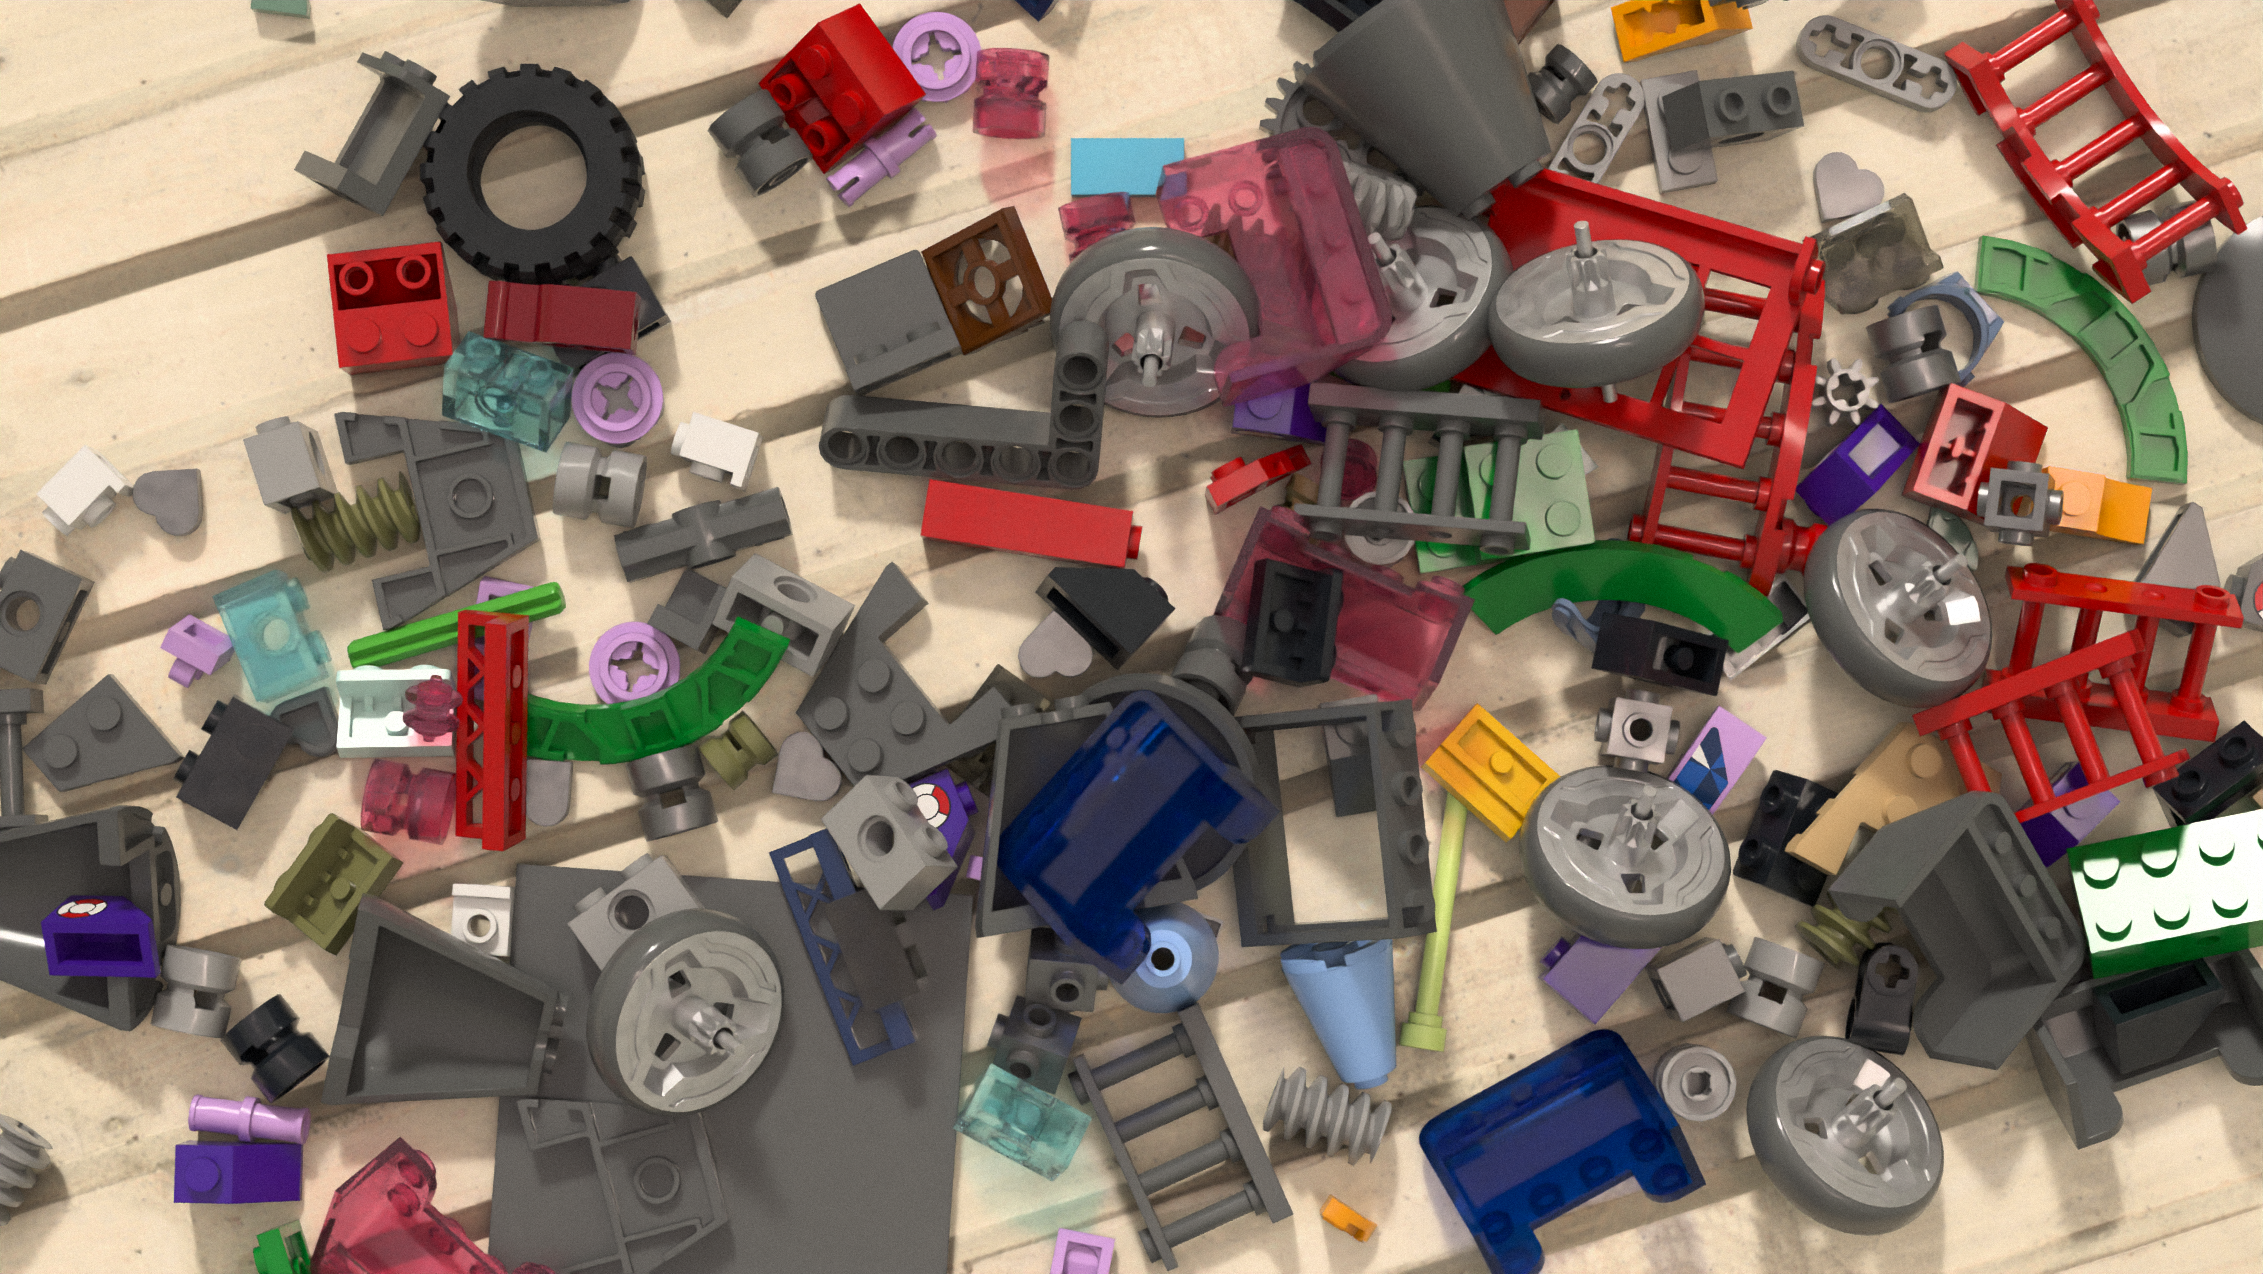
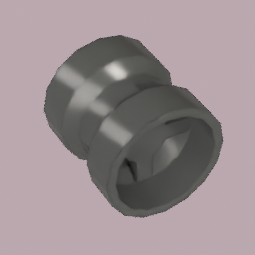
(1560, 83)

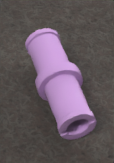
(881, 157)
(249, 1119)

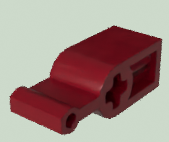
(563, 316)

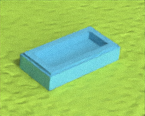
(1121, 164)

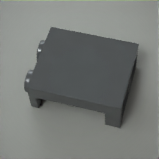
(384, 136)

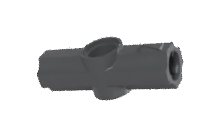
(703, 534)

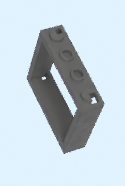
(1263, 868)

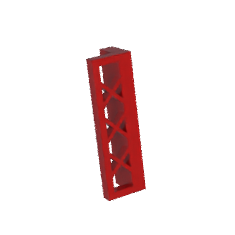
(501, 724)

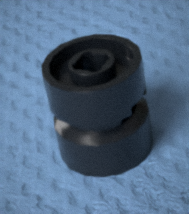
(275, 1048)

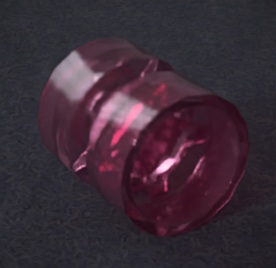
(1011, 93)
(1095, 218)
(428, 805)

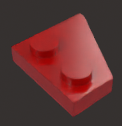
(1239, 481)

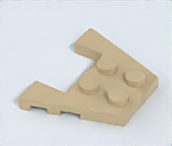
(1890, 784)

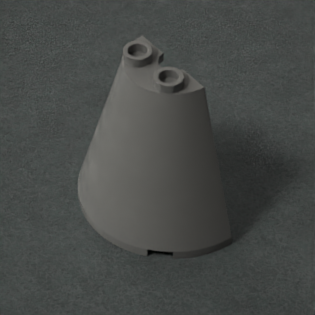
(1436, 96)
(1026, 757)
(86, 854)
(435, 1017)

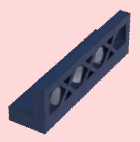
(841, 884)

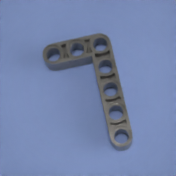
(987, 431)

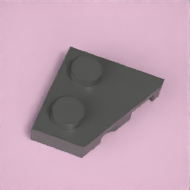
(100, 740)

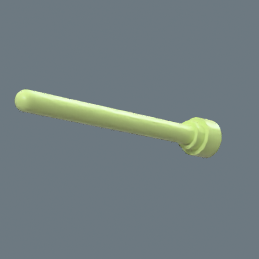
(1424, 1025)

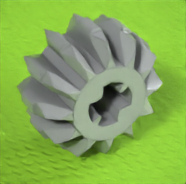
(1382, 199)

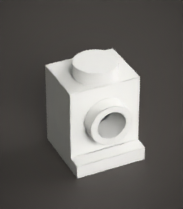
(717, 449)
(83, 491)
(492, 902)

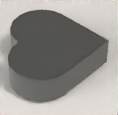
(313, 721)

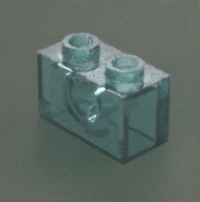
(507, 391)
(246, 614)
(1022, 1122)

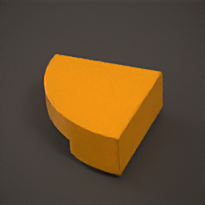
(1347, 1219)

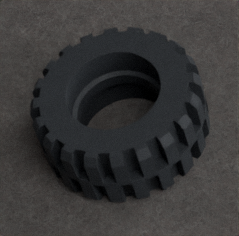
(488, 115)

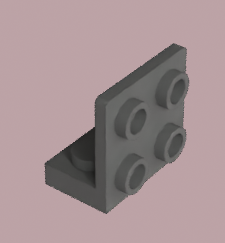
(888, 322)

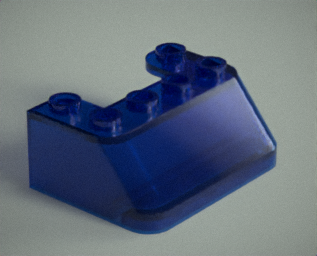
(1120, 823)
(1554, 1143)

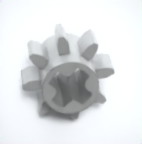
(1840, 407)

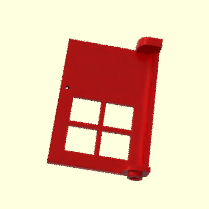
(1542, 219)

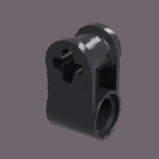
(1879, 1011)

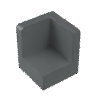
(690, 611)

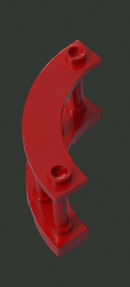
(2050, 182)
(1782, 430)

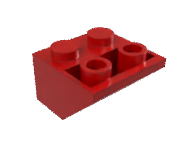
(842, 86)
(393, 308)
(1963, 443)

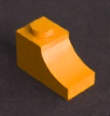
(1664, 26)
(2100, 506)

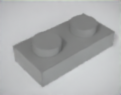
(1673, 169)

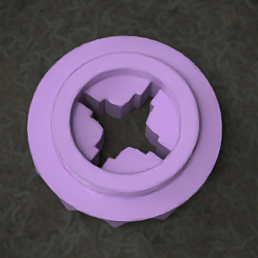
(952, 35)
(613, 371)
(621, 643)

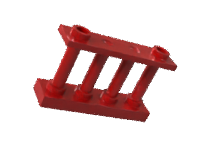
(2059, 682)
(2173, 714)

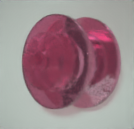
(1359, 470)
(432, 708)

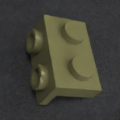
(328, 880)

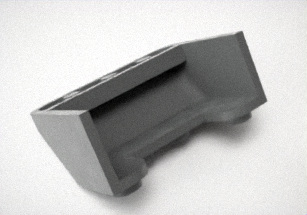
(1978, 915)
(2082, 1075)

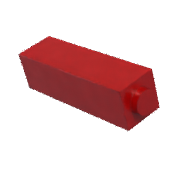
(1029, 525)

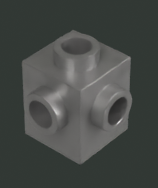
(2007, 485)
(1614, 724)
(1060, 975)
(1034, 1043)

